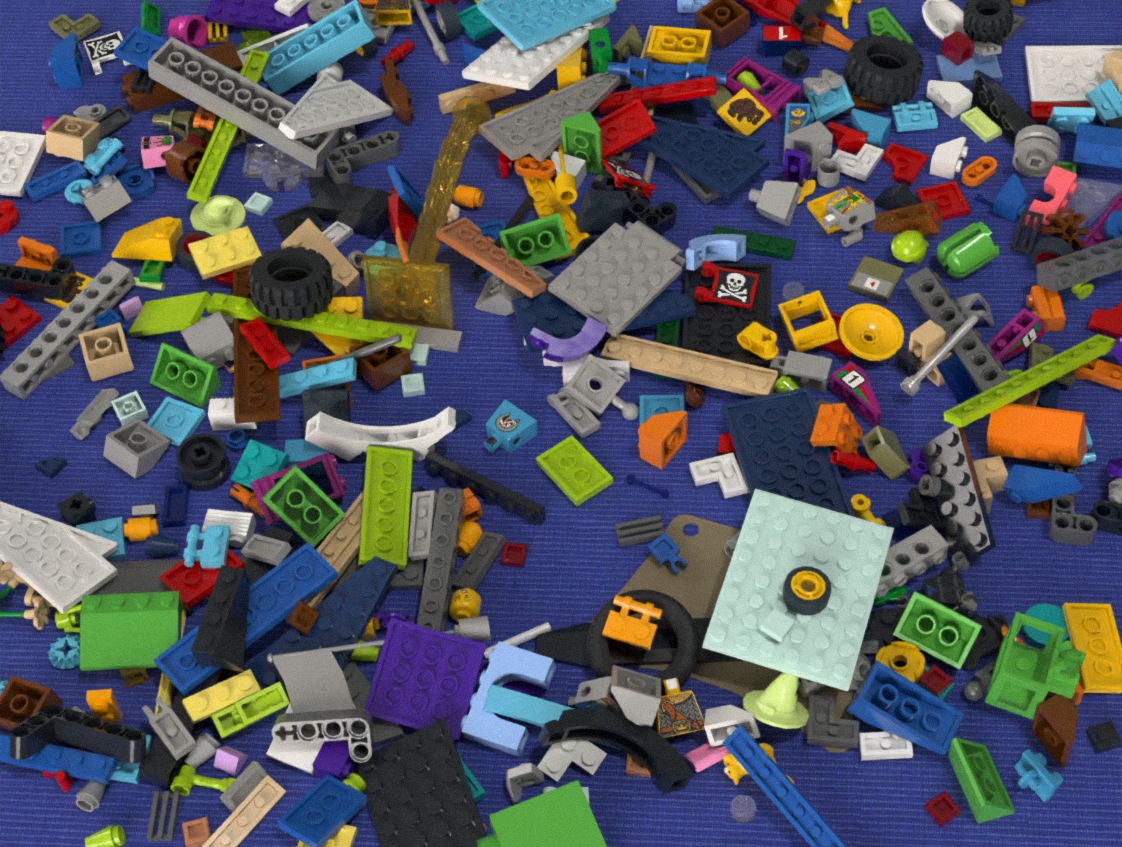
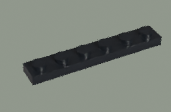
(490, 490)

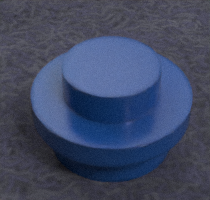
(237, 439)

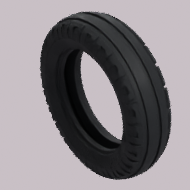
(673, 613)

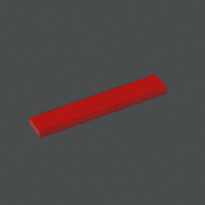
(661, 94)

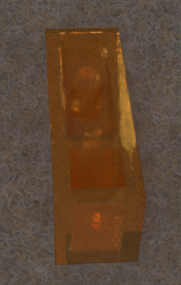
(919, 217)

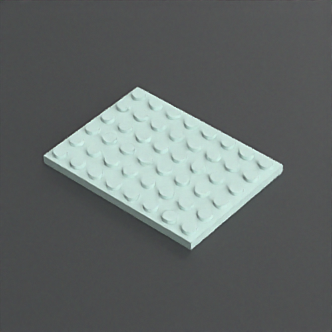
(773, 542)

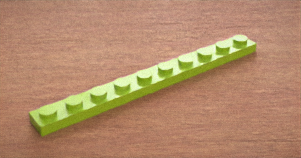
(223, 137)
(322, 323)
(1028, 381)

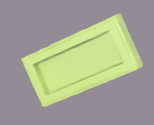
(981, 124)

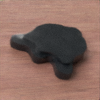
(987, 641)

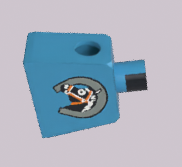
(509, 428)

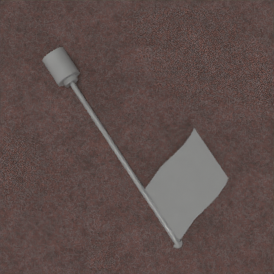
(317, 681)

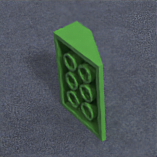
(128, 629)

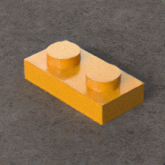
(104, 705)

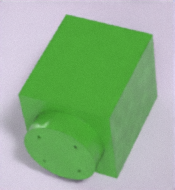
(547, 820)

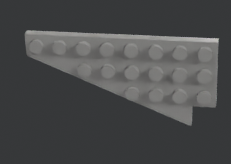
(537, 125)

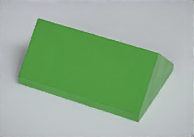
(583, 140)
(536, 240)
(185, 375)
(937, 630)
(979, 780)

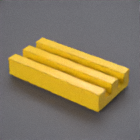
(217, 39)

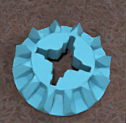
(74, 188)
(57, 656)

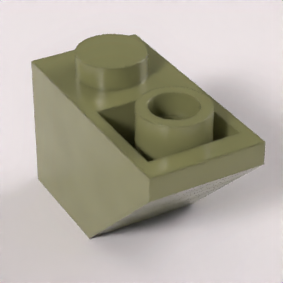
(886, 451)

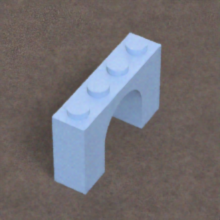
(505, 665)

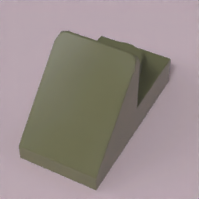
(627, 44)

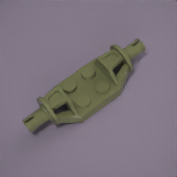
(178, 117)

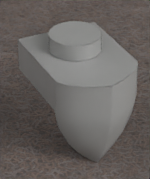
(521, 777)

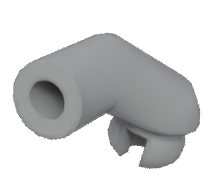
(855, 235)

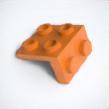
(36, 254)
(837, 428)

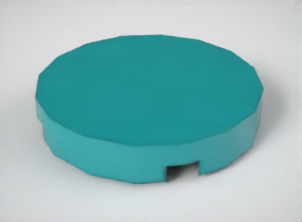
(1047, 613)

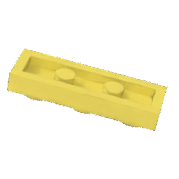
(220, 696)

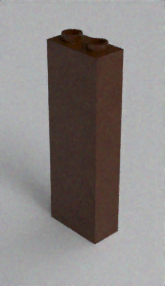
(162, 95)

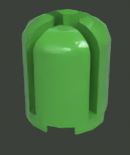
(967, 250)

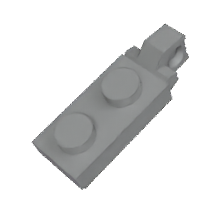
(93, 413)

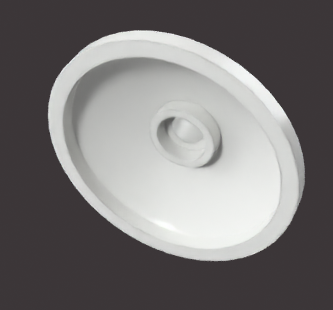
(943, 17)

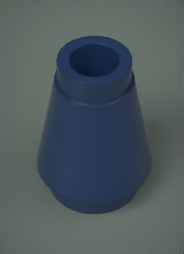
(161, 546)

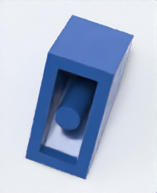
(1010, 200)

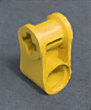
(759, 341)

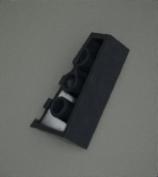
(999, 106)
(224, 622)

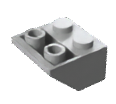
(104, 197)

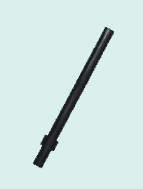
(479, 270)

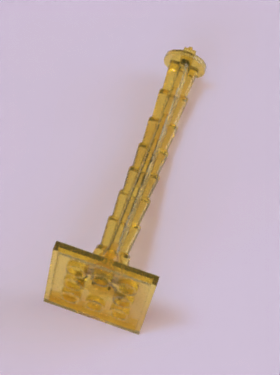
(421, 288)

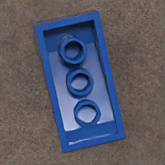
(904, 709)

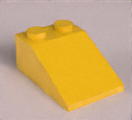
(680, 45)
(151, 241)

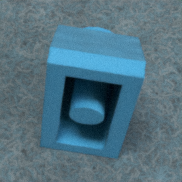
(874, 126)

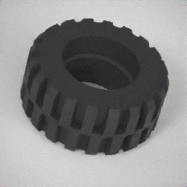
(883, 69)
(291, 283)

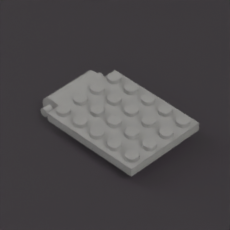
(619, 275)

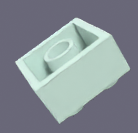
(129, 408)

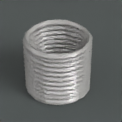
(828, 173)

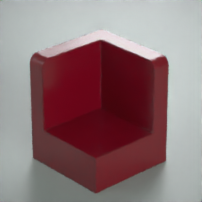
(957, 48)

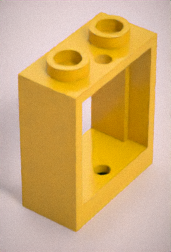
(815, 334)

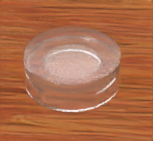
(792, 291)
(743, 808)

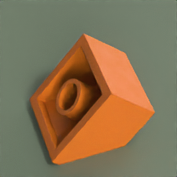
(662, 437)

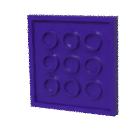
(424, 677)

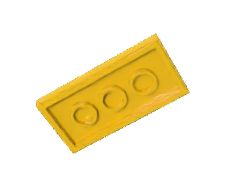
(1095, 632)

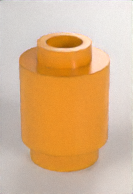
(468, 196)
(139, 528)
(469, 537)

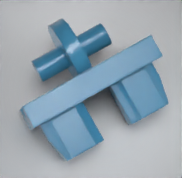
(1034, 774)

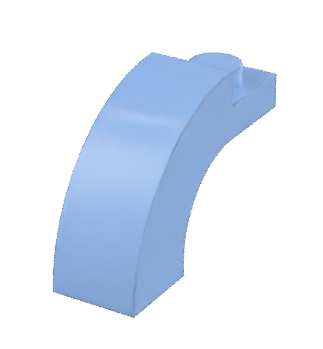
(713, 248)

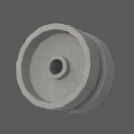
(1036, 150)

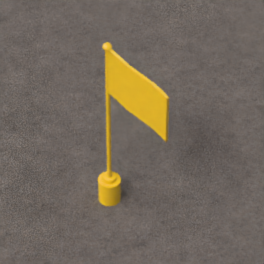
(565, 182)

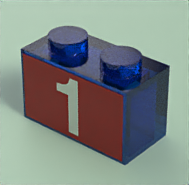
(780, 39)

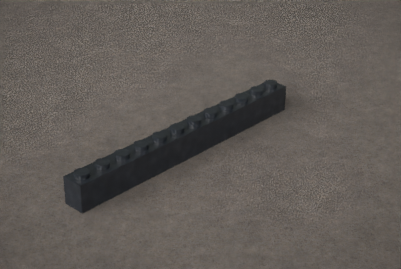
(160, 765)

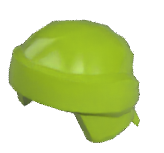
(909, 246)

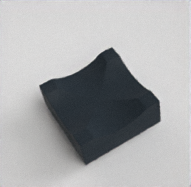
(601, 210)
(331, 402)

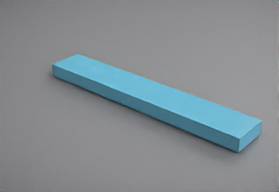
(524, 707)

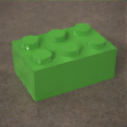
(303, 506)

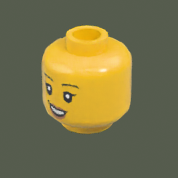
(465, 604)

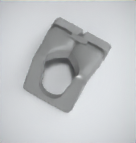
(823, 84)
(967, 301)

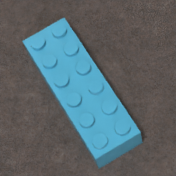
(318, 47)

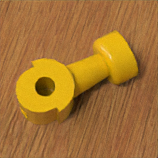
(861, 509)

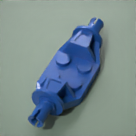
(660, 73)

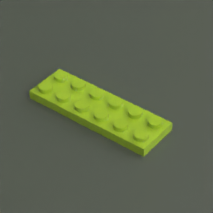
(386, 506)

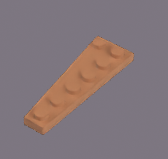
(469, 241)

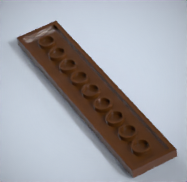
(254, 382)

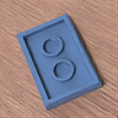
(964, 72)

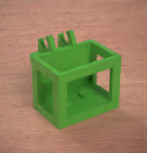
(1027, 674)

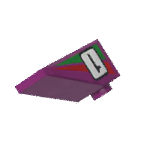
(1017, 336)
(854, 387)

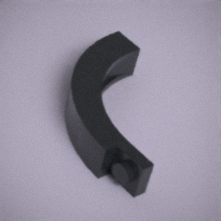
(809, 14)
(616, 730)

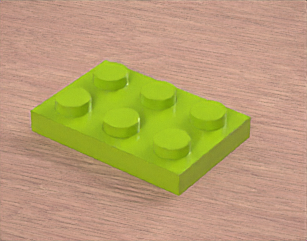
(574, 470)

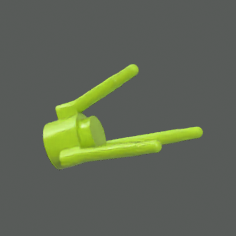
(68, 619)

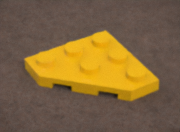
(343, 306)

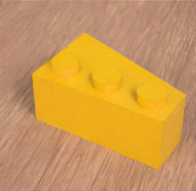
(572, 68)

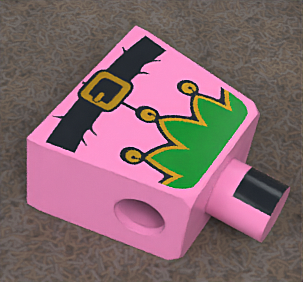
(154, 149)

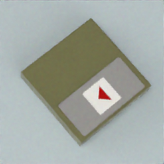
(875, 279)

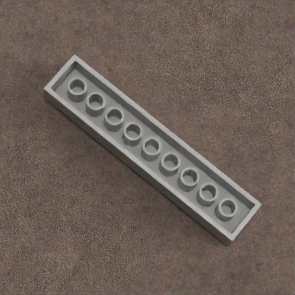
(235, 100)

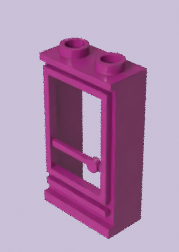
(783, 89)
(264, 484)

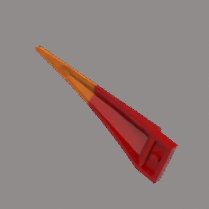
(781, 12)
(401, 222)

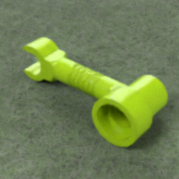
(188, 778)

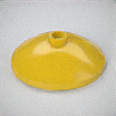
(875, 325)

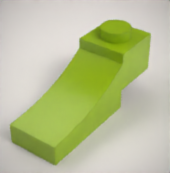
(250, 710)

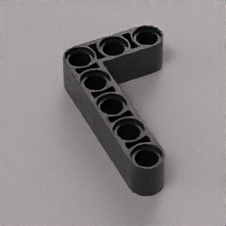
(77, 729)

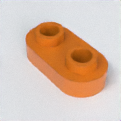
(532, 168)
(979, 171)

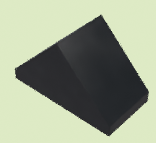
(895, 197)

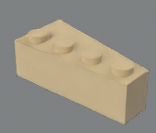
(311, 237)

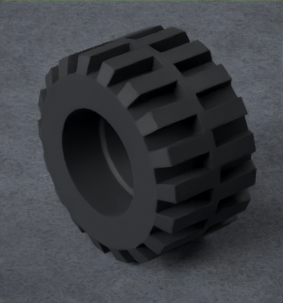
(988, 19)

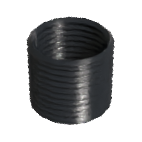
(795, 62)

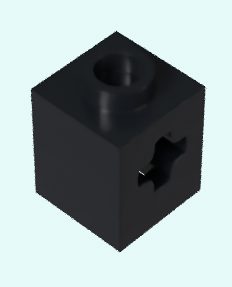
(77, 510)

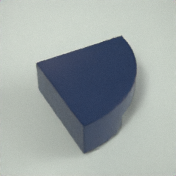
(461, 418)
(51, 467)

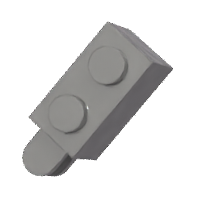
(804, 369)

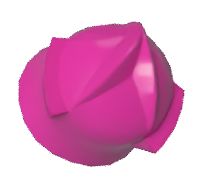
(186, 27)

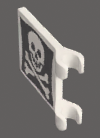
(102, 50)

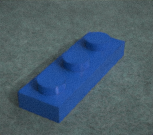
(55, 180)

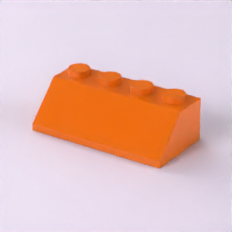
(1037, 434)

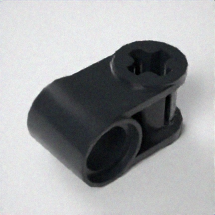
(1108, 516)

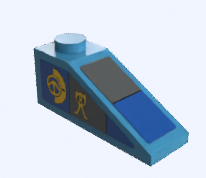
(797, 117)

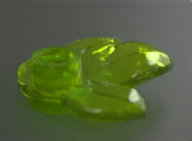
(252, 37)

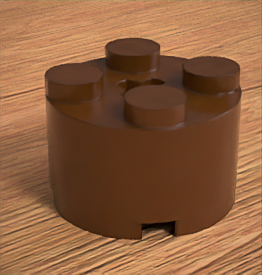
(184, 160)

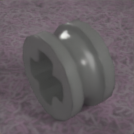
(929, 485)

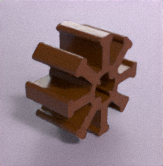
(1066, 227)

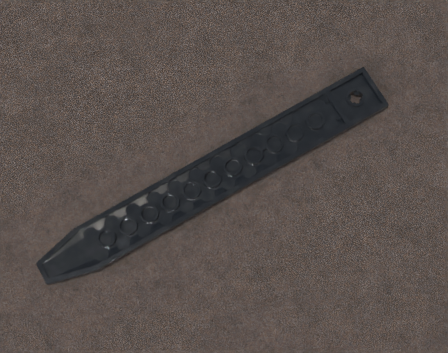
(570, 643)

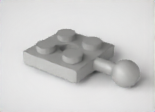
(599, 399)

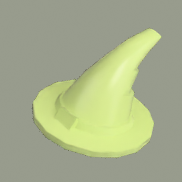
(218, 215)
(778, 703)

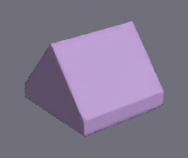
(130, 308)
(229, 760)

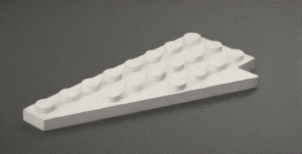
(332, 106)
(53, 556)

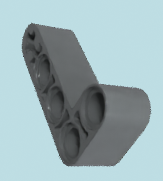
(361, 154)
(1071, 524)
(324, 732)

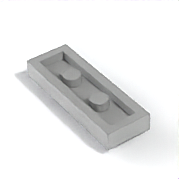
(422, 523)

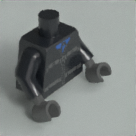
(949, 588)

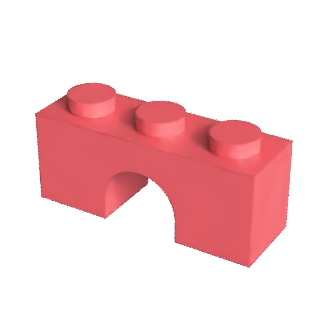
(1060, 185)

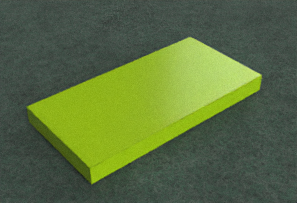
(169, 314)

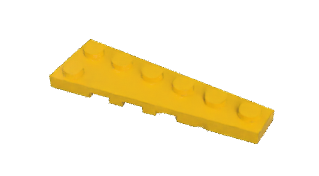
(547, 204)

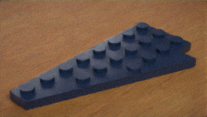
(709, 155)
(563, 322)
(341, 622)

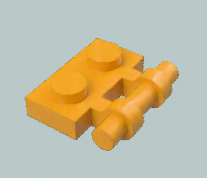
(630, 629)

